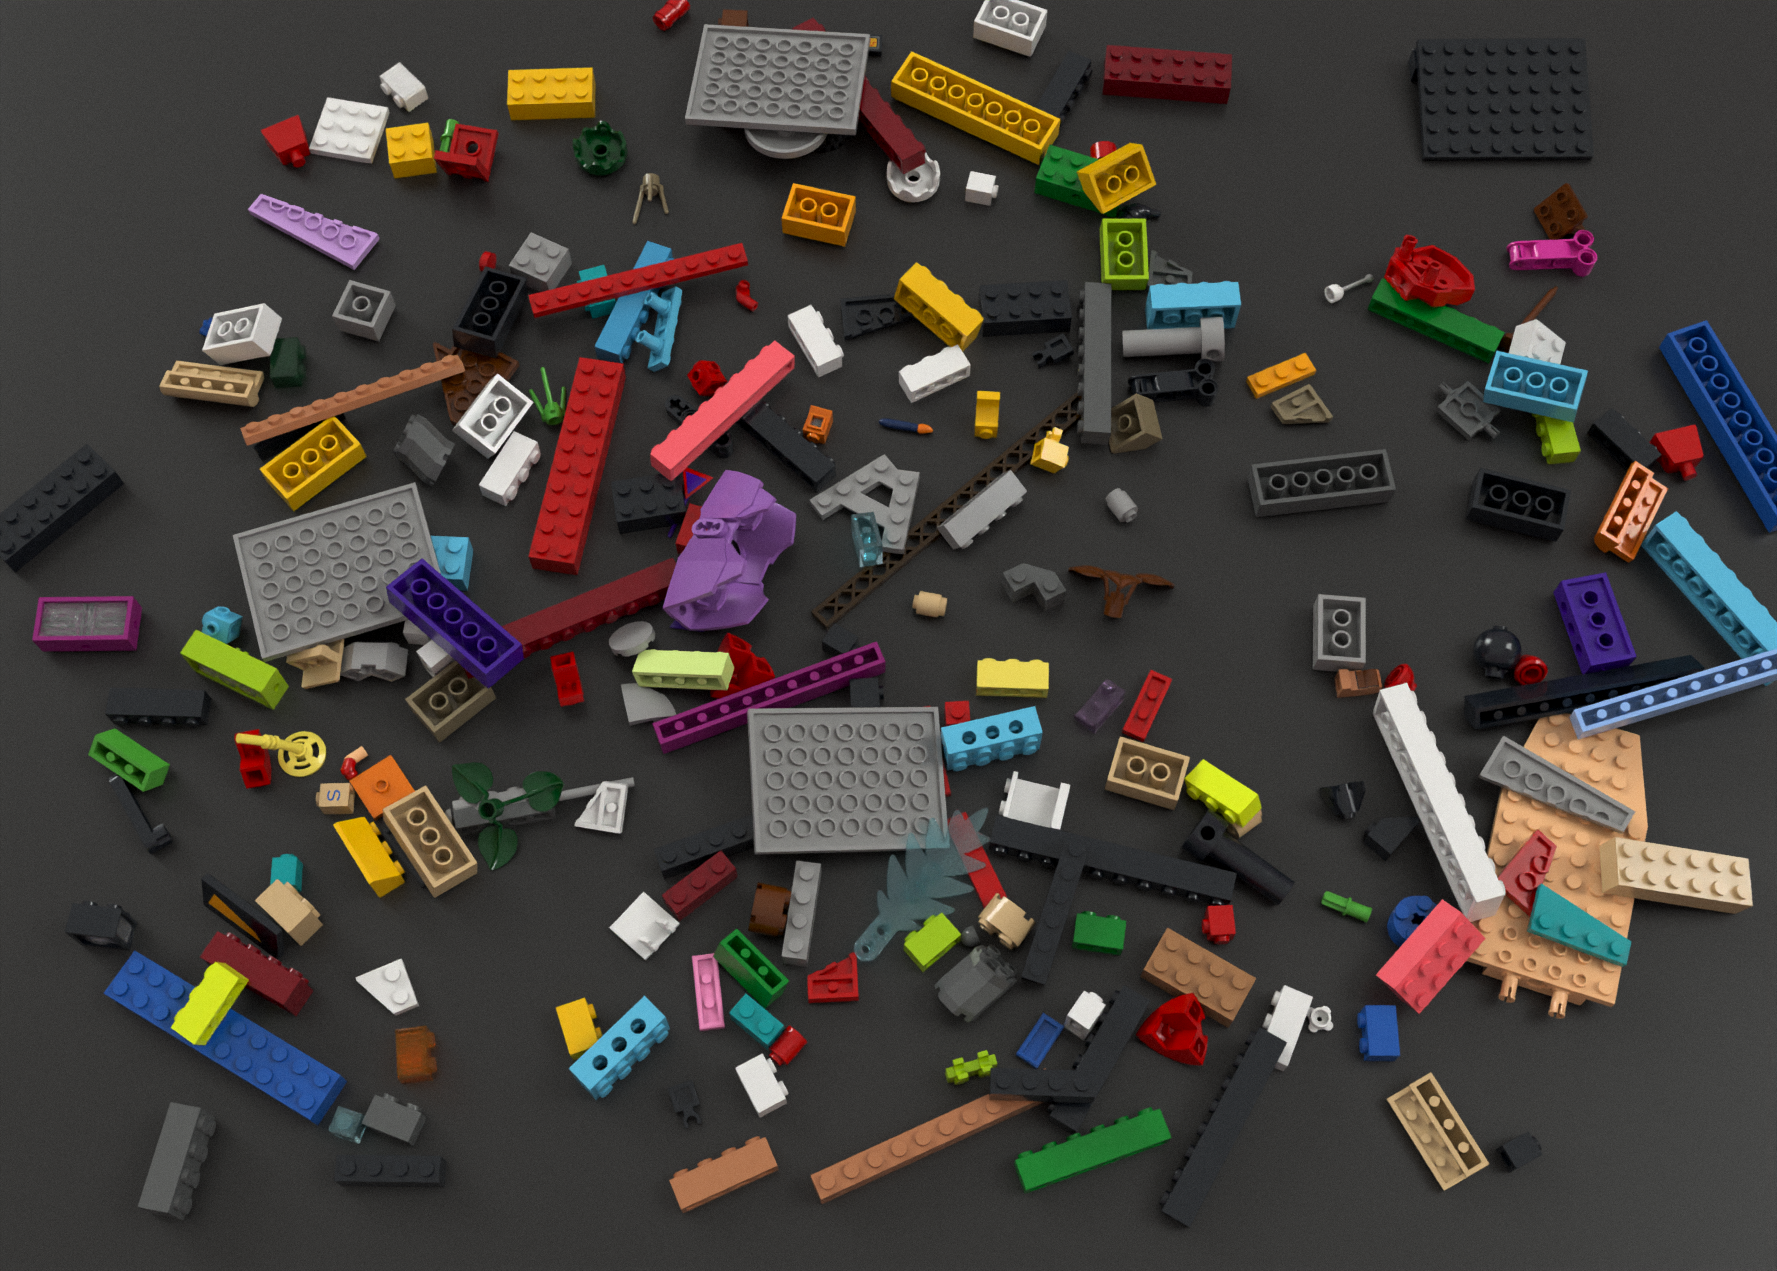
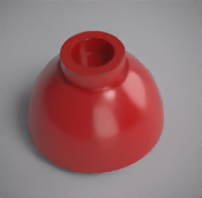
(1530, 670)
(1401, 675)

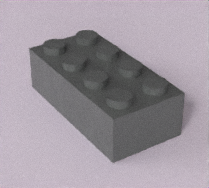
(177, 1161)

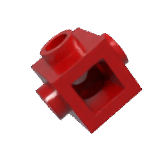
(706, 377)

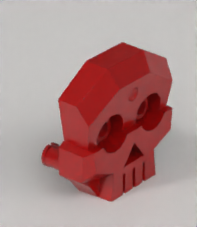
(1429, 275)

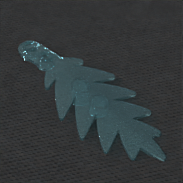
(925, 879)

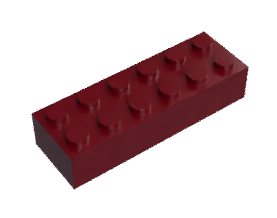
(1167, 74)

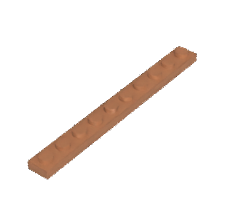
(353, 399)

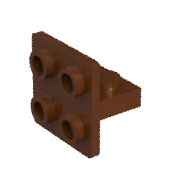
(1561, 213)

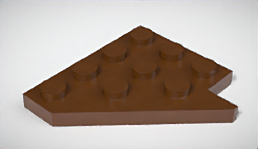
(465, 387)

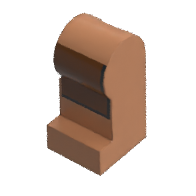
(1357, 682)

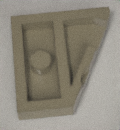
(1301, 407)

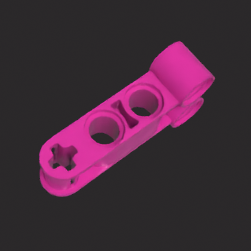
(1555, 254)

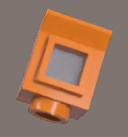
(817, 425)

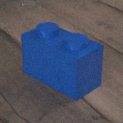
(1379, 1033)

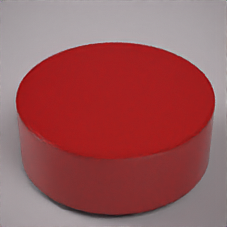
(487, 259)

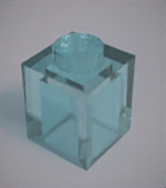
(347, 1125)

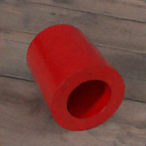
(786, 1046)

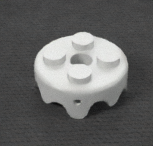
(914, 190)

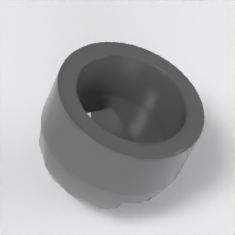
(969, 937)

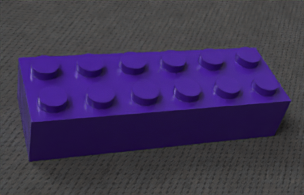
(455, 623)

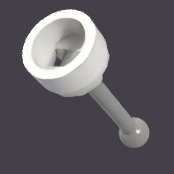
(1335, 292)

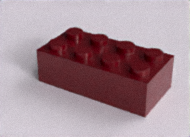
(266, 974)

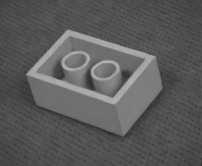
(1339, 633)

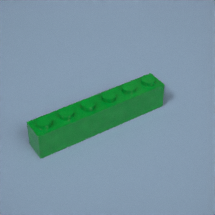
(1438, 323)
(1091, 1150)

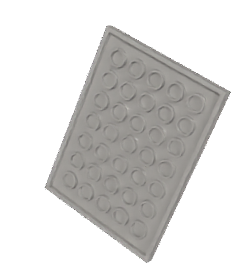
(778, 79)
(330, 569)
(844, 778)

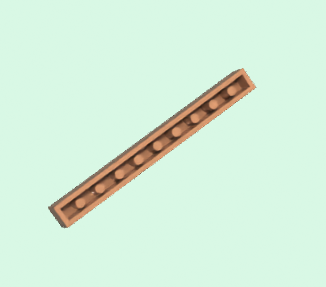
(914, 1145)

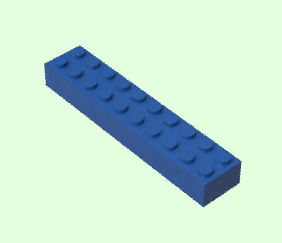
(1728, 413)
(236, 1043)

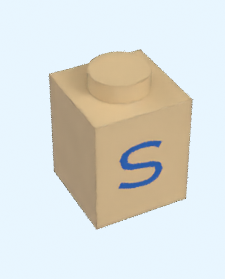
(336, 798)

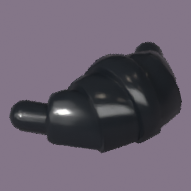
(1138, 211)

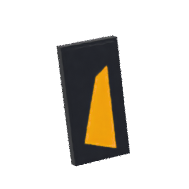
(243, 916)

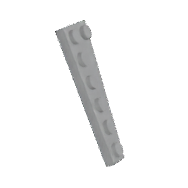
(1540, 780)

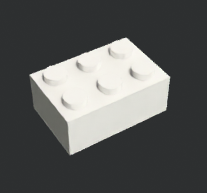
(1010, 25)
(242, 334)
(492, 416)

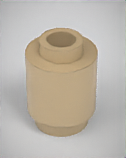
(929, 604)

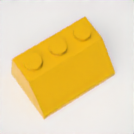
(1117, 177)
(371, 854)

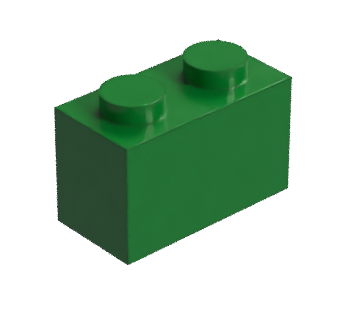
(1099, 933)

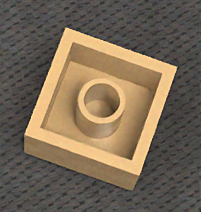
(290, 911)

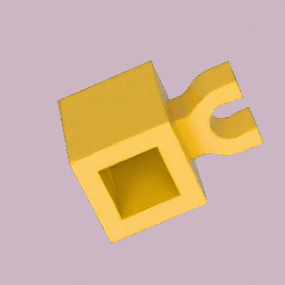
(1049, 453)

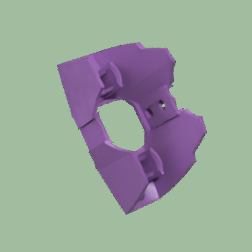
(711, 580)

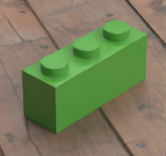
(129, 759)

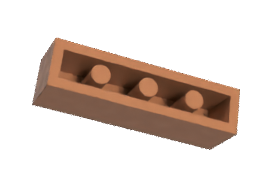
(723, 1174)

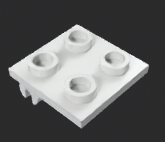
(644, 926)

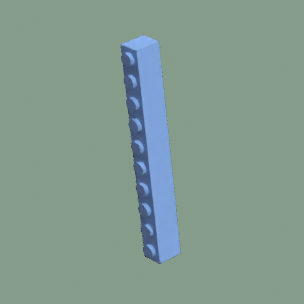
(1675, 694)

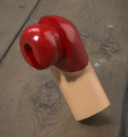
(349, 763)

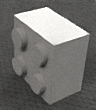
(541, 263)
(364, 310)

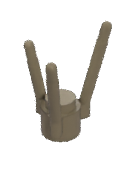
(650, 187)

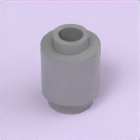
(1122, 505)

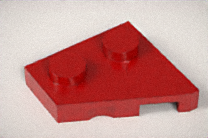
(835, 982)

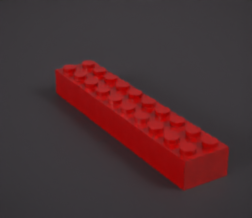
(577, 466)

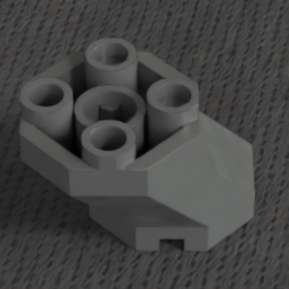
(423, 449)
(976, 982)

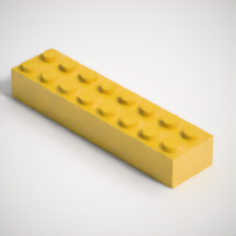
(975, 107)

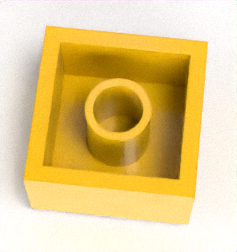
(411, 150)

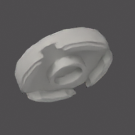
(631, 638)

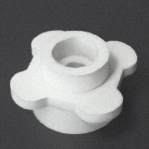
(1324, 1013)

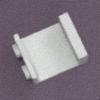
(1034, 802)

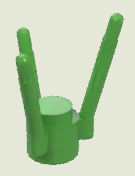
(553, 413)

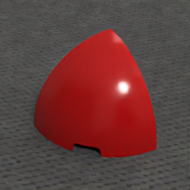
(748, 668)
(1177, 1030)

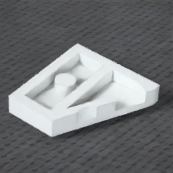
(606, 808)
(390, 987)

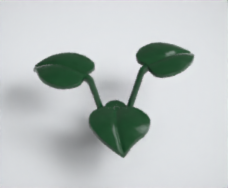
(494, 842)

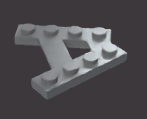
(851, 495)

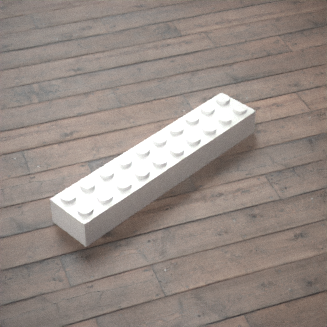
(1438, 803)

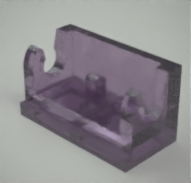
(1100, 705)

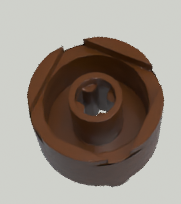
(768, 909)

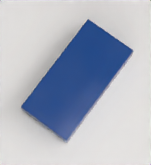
(1039, 1041)

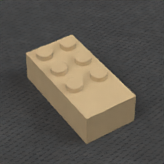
(430, 841)

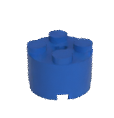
(1409, 909)

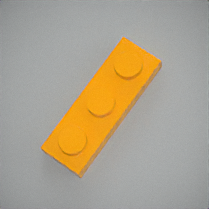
(1281, 375)

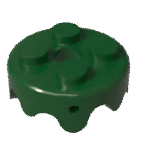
(602, 138)

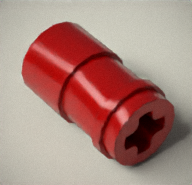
(670, 13)

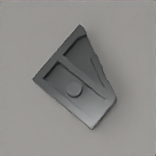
(1166, 272)

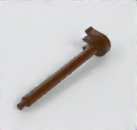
(1507, 338)

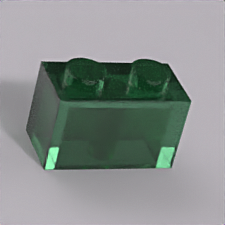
(287, 363)

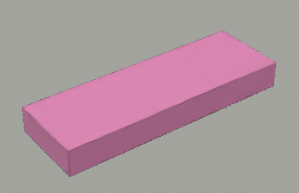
(708, 992)

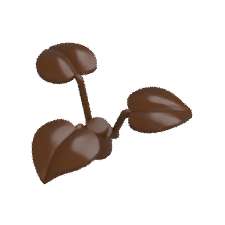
(1115, 600)

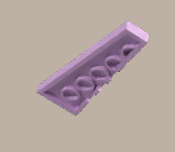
(330, 237)

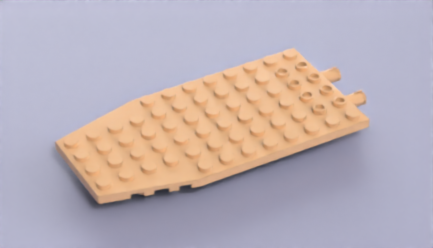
(1510, 953)

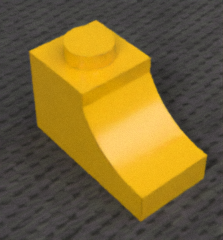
(987, 414)

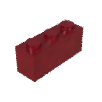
(699, 885)

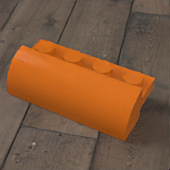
(1630, 513)

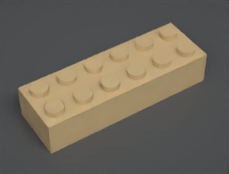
(1675, 875)

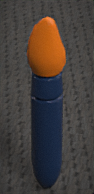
(907, 426)

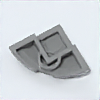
(645, 704)

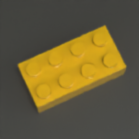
(551, 93)
(938, 307)
(313, 462)

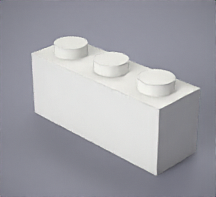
(815, 340)
(934, 373)
(510, 468)
(1287, 1020)

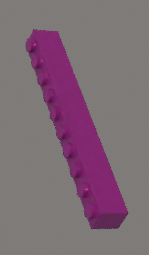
(777, 693)

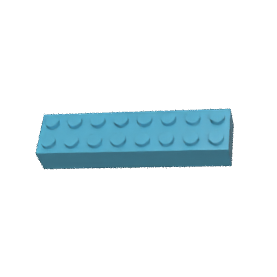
(1711, 587)

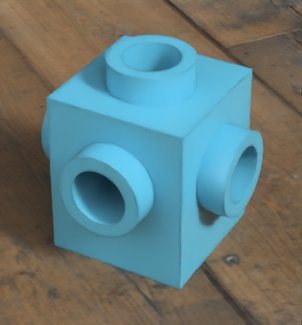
(222, 624)

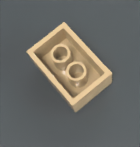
(1147, 773)

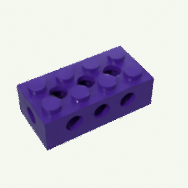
(1594, 623)

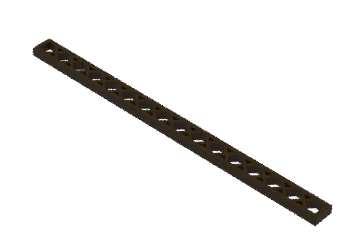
(982, 477)

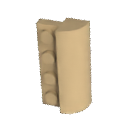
(212, 383)
(1437, 1131)

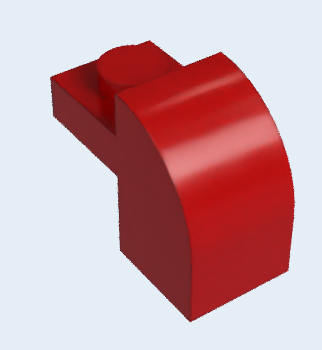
(567, 679)
(254, 763)

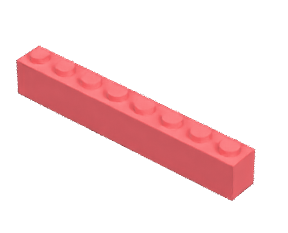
(722, 410)

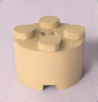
(1005, 920)

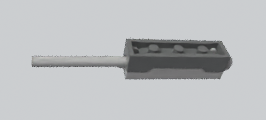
(467, 821)

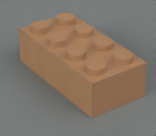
(1186, 968)

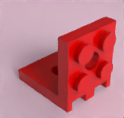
(469, 164)

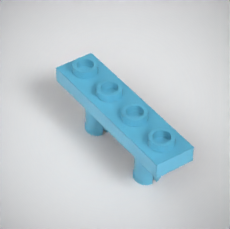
(663, 337)

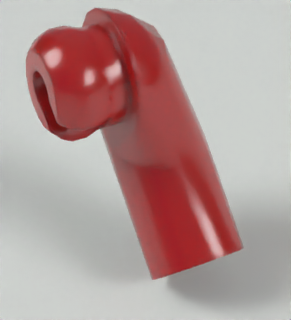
(743, 295)

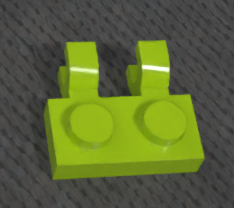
(962, 1071)

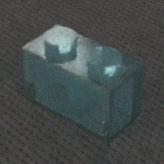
(866, 539)

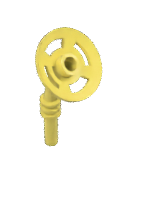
(296, 750)

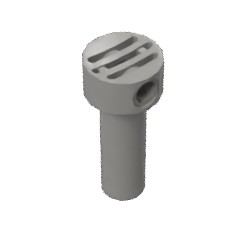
(1202, 340)

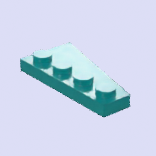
(1572, 927)

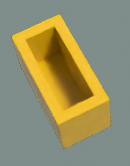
(578, 1026)

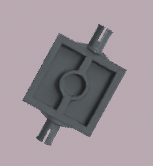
(1467, 411)

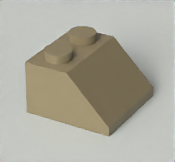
(1134, 425)

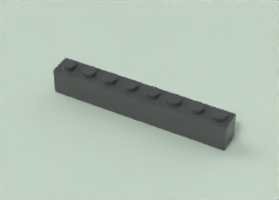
(1095, 363)

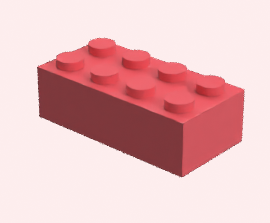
(1430, 956)

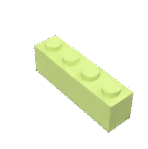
(683, 669)

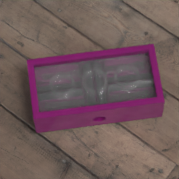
(87, 623)

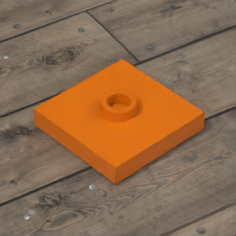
(381, 786)

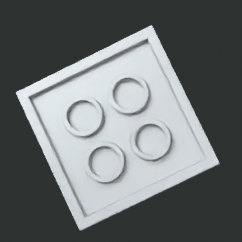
(349, 130)

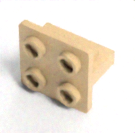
(319, 664)

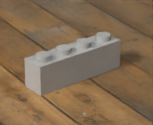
(981, 510)
(801, 914)

